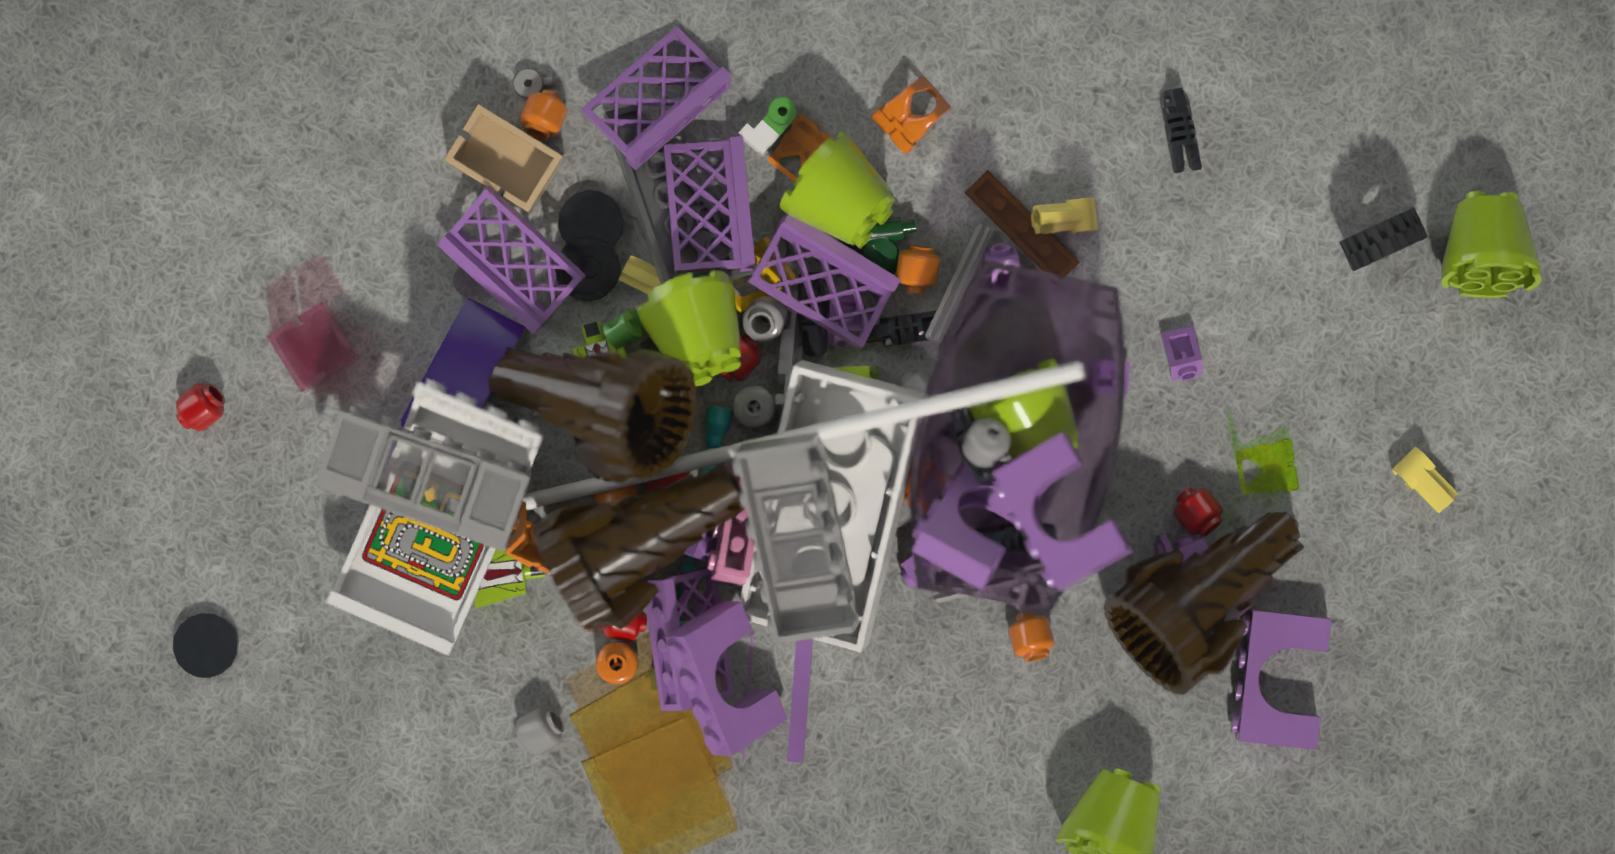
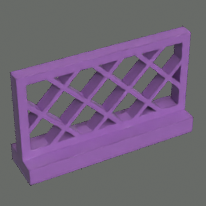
(677, 116)
(737, 211)
(838, 257)
(500, 282)
(663, 619)

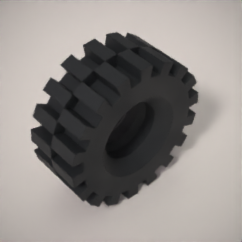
(1383, 239)

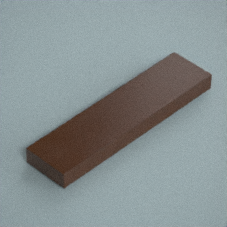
(1016, 224)

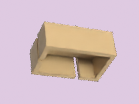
(504, 159)

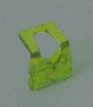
(1276, 467)

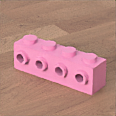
(733, 549)

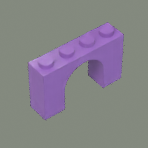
(1023, 485)
(950, 541)
(696, 652)
(1256, 718)

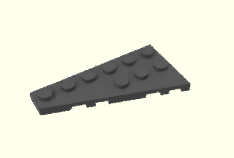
(650, 200)

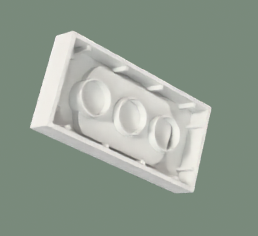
(865, 477)

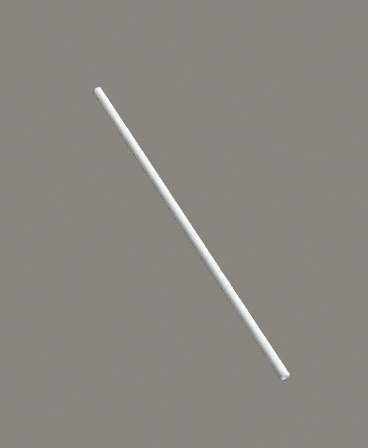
(826, 430)

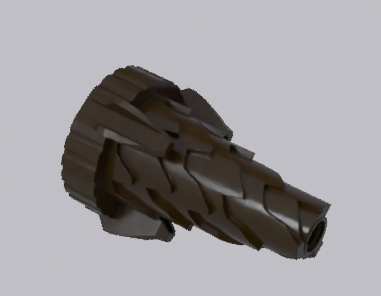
(625, 409)
(610, 551)
(1184, 615)

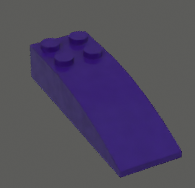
(471, 352)

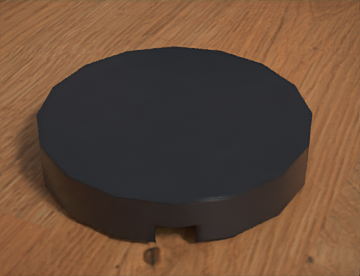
(592, 215)
(597, 261)
(205, 645)

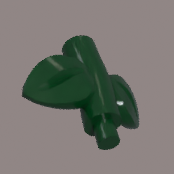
(881, 246)

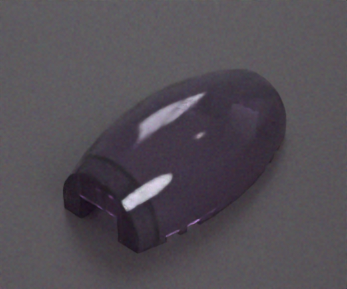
(1005, 327)

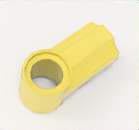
(1072, 216)
(640, 275)
(1421, 476)

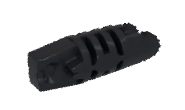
(1180, 131)
(901, 329)
(813, 335)
(963, 420)
(1010, 536)

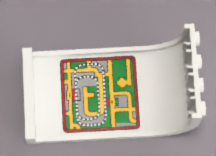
(411, 572)

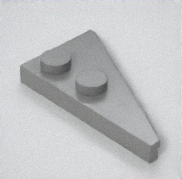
(790, 351)

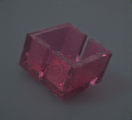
(313, 347)

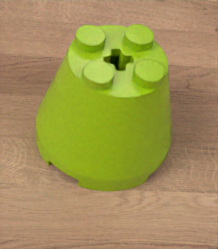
(840, 193)
(1490, 247)
(695, 323)
(1032, 415)
(1113, 817)

